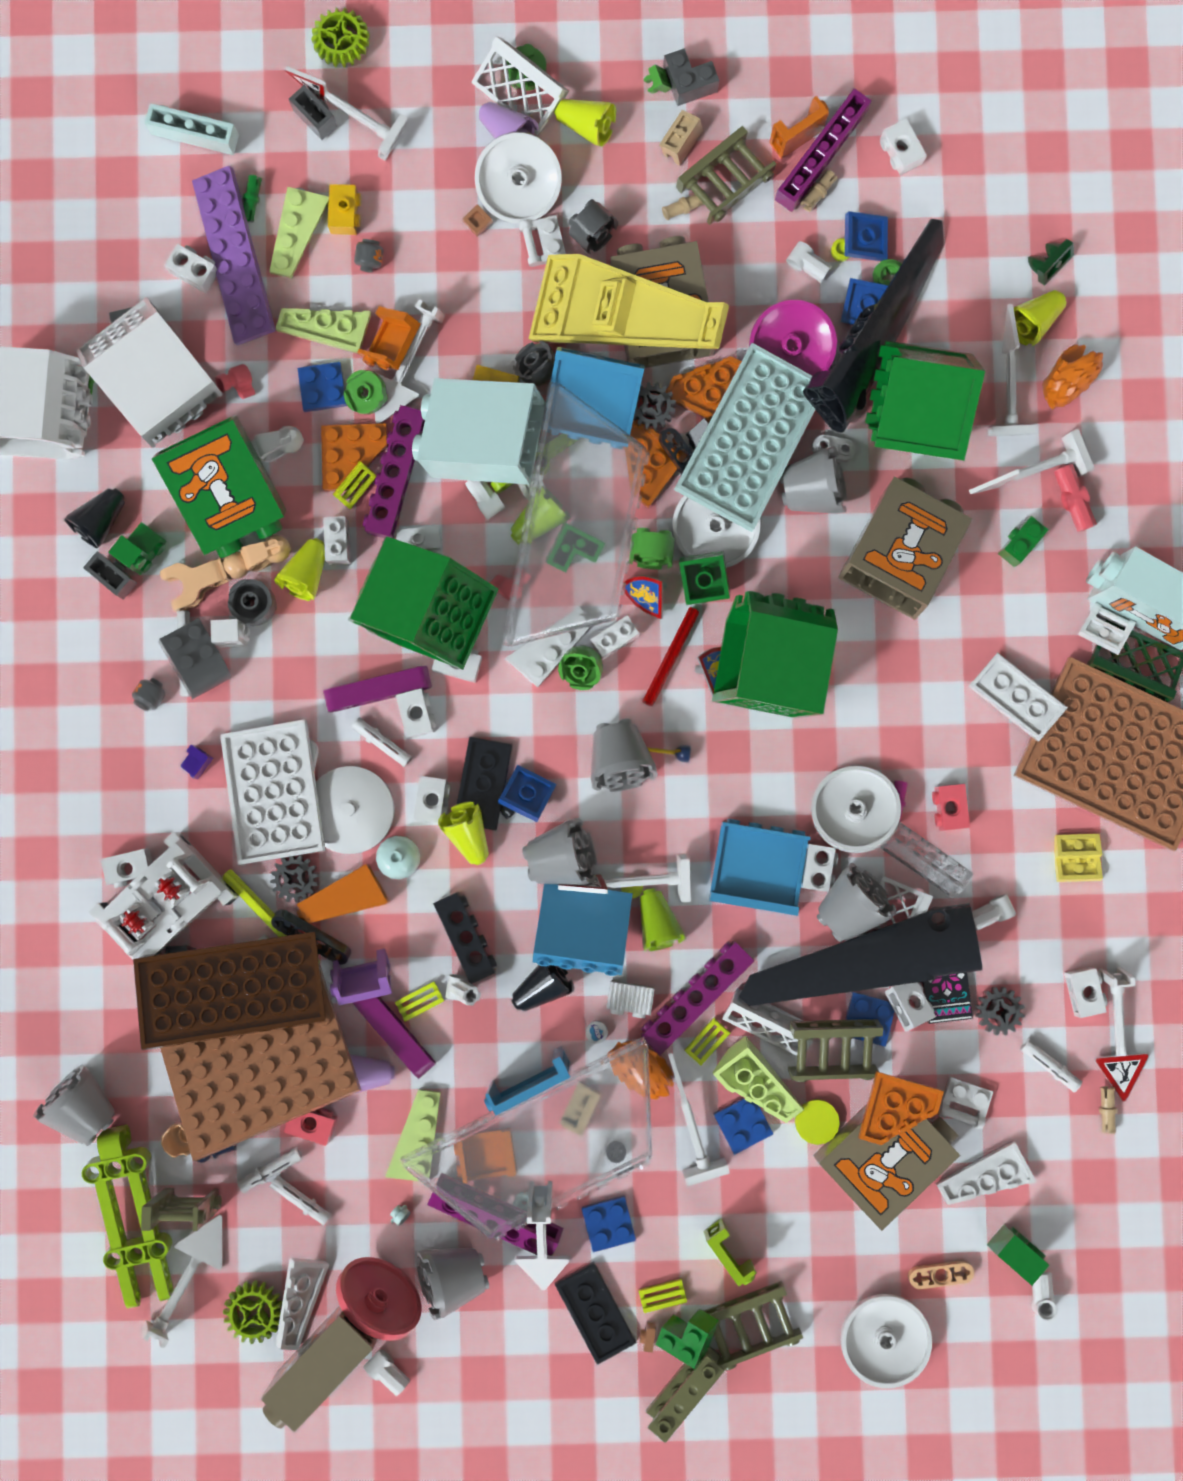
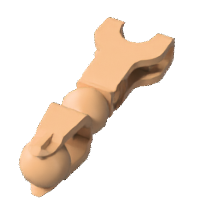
(218, 572)

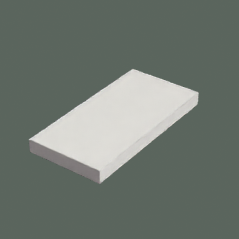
(1018, 697)

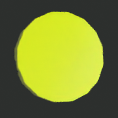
(817, 1122)

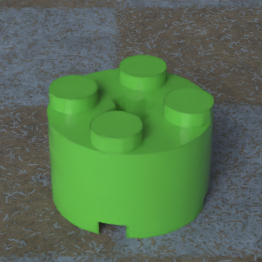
(652, 549)

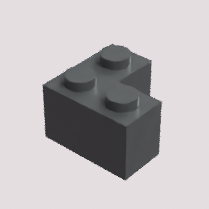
(689, 82)

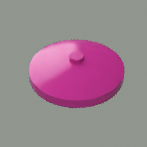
(797, 334)

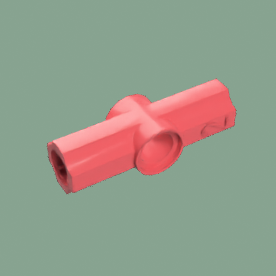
(1075, 498)

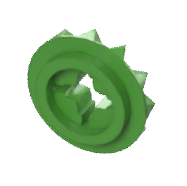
(880, 270)

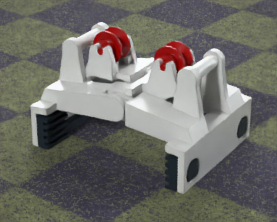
(169, 885)

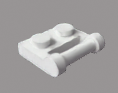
(549, 237)
(1105, 633)
(967, 1095)

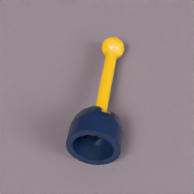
(682, 752)

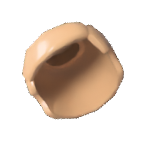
(175, 1141)

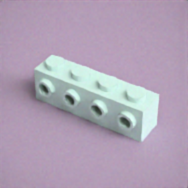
(191, 128)

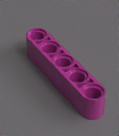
(376, 689)
(396, 1035)

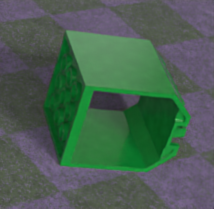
(423, 602)
(776, 655)

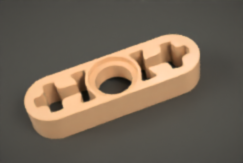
(956, 1267)

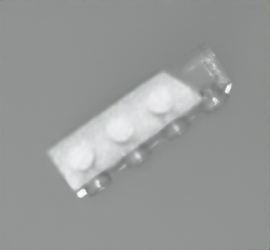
(927, 861)

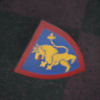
(646, 594)
(708, 666)

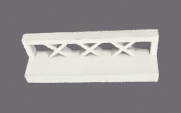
(769, 1016)

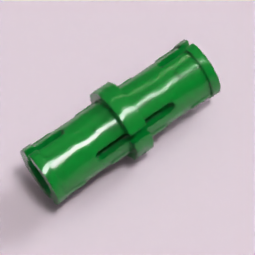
(251, 197)

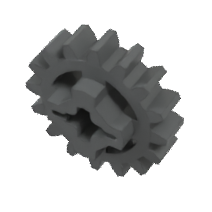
(660, 400)
(288, 885)
(996, 1002)

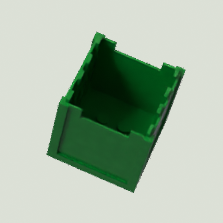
(924, 400)

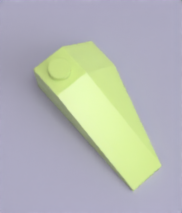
(751, 1076)

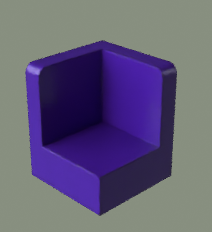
(196, 761)

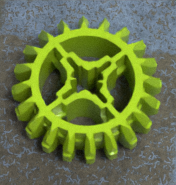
(335, 26)
(247, 1306)

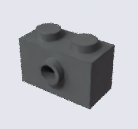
(313, 112)
(110, 574)

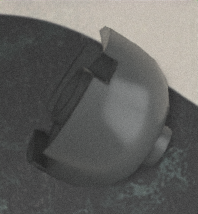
(535, 363)

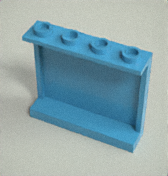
(601, 382)
(759, 867)
(582, 930)
(530, 1087)

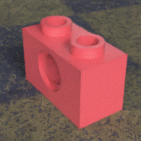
(960, 817)
(320, 1134)

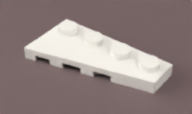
(994, 1172)

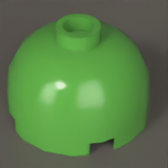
(581, 667)

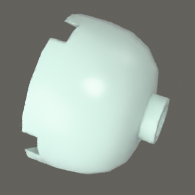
(398, 857)

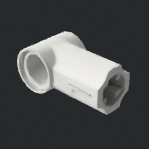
(804, 259)
(487, 501)
(996, 910)
(461, 990)
(1043, 1293)
(382, 1368)

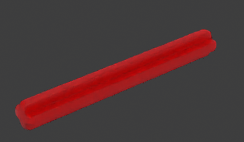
(670, 656)

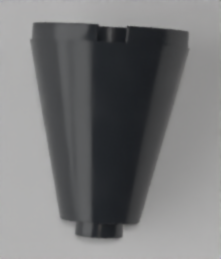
(96, 516)
(542, 986)

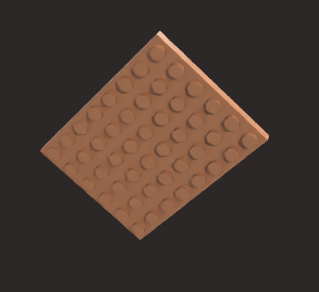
(1112, 754)
(258, 1080)

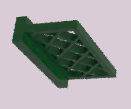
(1135, 678)

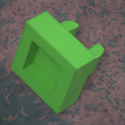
(659, 78)

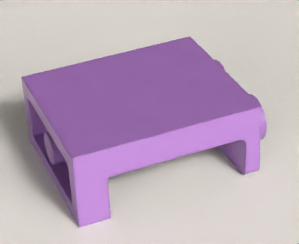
(362, 980)

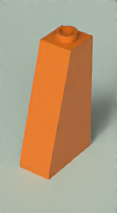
(347, 895)

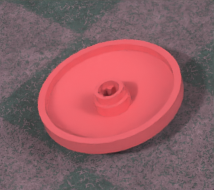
(378, 1298)

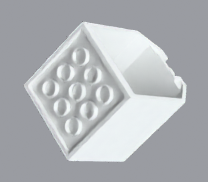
(148, 373)
(43, 404)

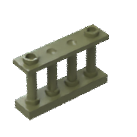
(721, 155)
(834, 1029)
(169, 1207)
(753, 1302)
(683, 1394)

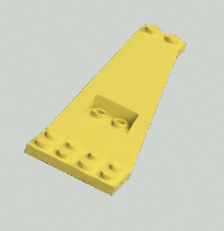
(605, 305)

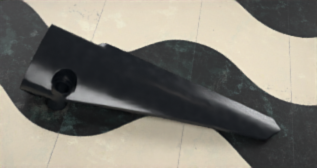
(844, 388)
(885, 957)

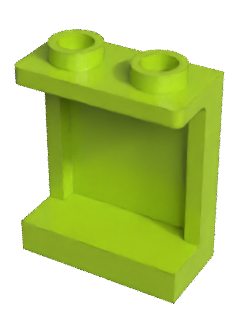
(740, 1273)

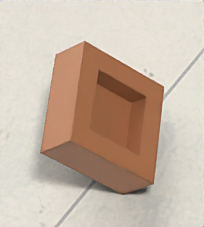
(477, 220)
(647, 1337)

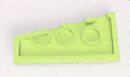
(298, 221)
(332, 328)
(417, 1132)

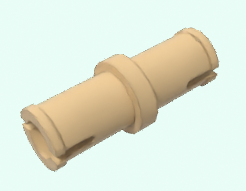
(818, 190)
(682, 206)
(1108, 1109)

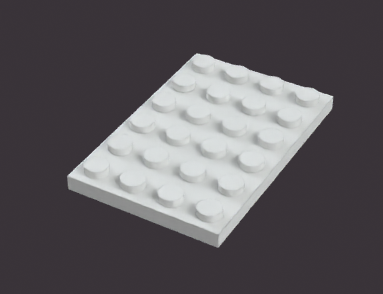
(272, 792)

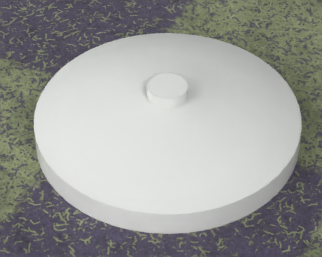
(518, 177)
(704, 531)
(354, 809)
(856, 809)
(886, 1341)

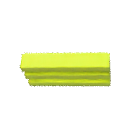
(349, 479)
(402, 1010)
(700, 1061)
(668, 1303)

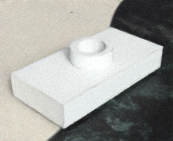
(423, 537)

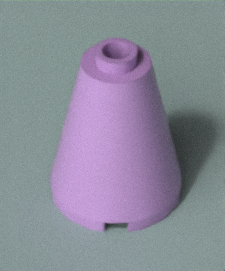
(503, 120)
(372, 1072)

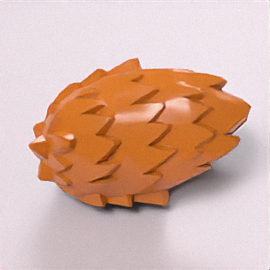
(1071, 375)
(659, 1073)

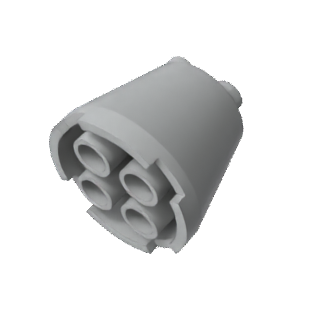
(815, 483)
(620, 757)
(562, 855)
(854, 904)
(77, 1107)
(450, 1278)

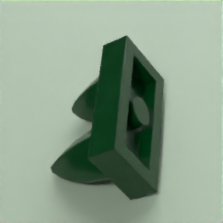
(1048, 267)

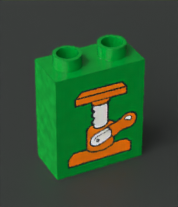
(221, 487)

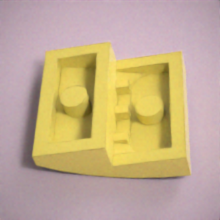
(1078, 857)

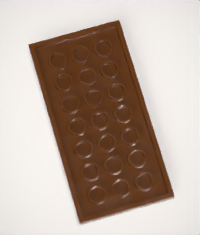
(228, 990)

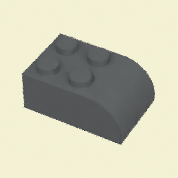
(195, 658)

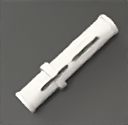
(360, 726)
(1052, 1066)
(261, 1174)
(300, 1200)

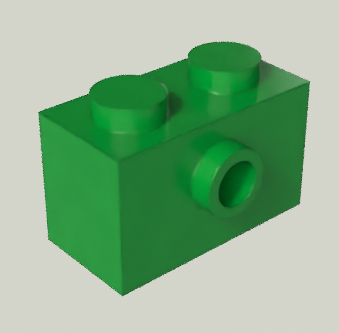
(1022, 541)

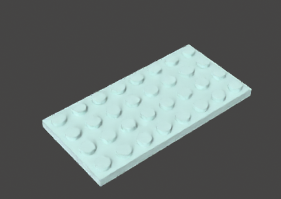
(749, 439)

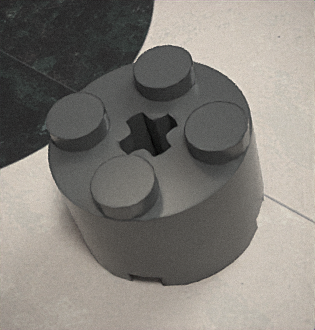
(592, 226)
(240, 606)

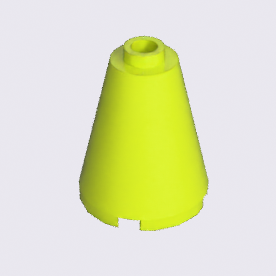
(587, 118)
(1037, 316)
(303, 570)
(466, 831)

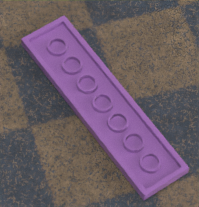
(233, 255)

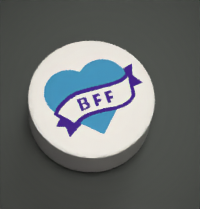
(596, 1032)

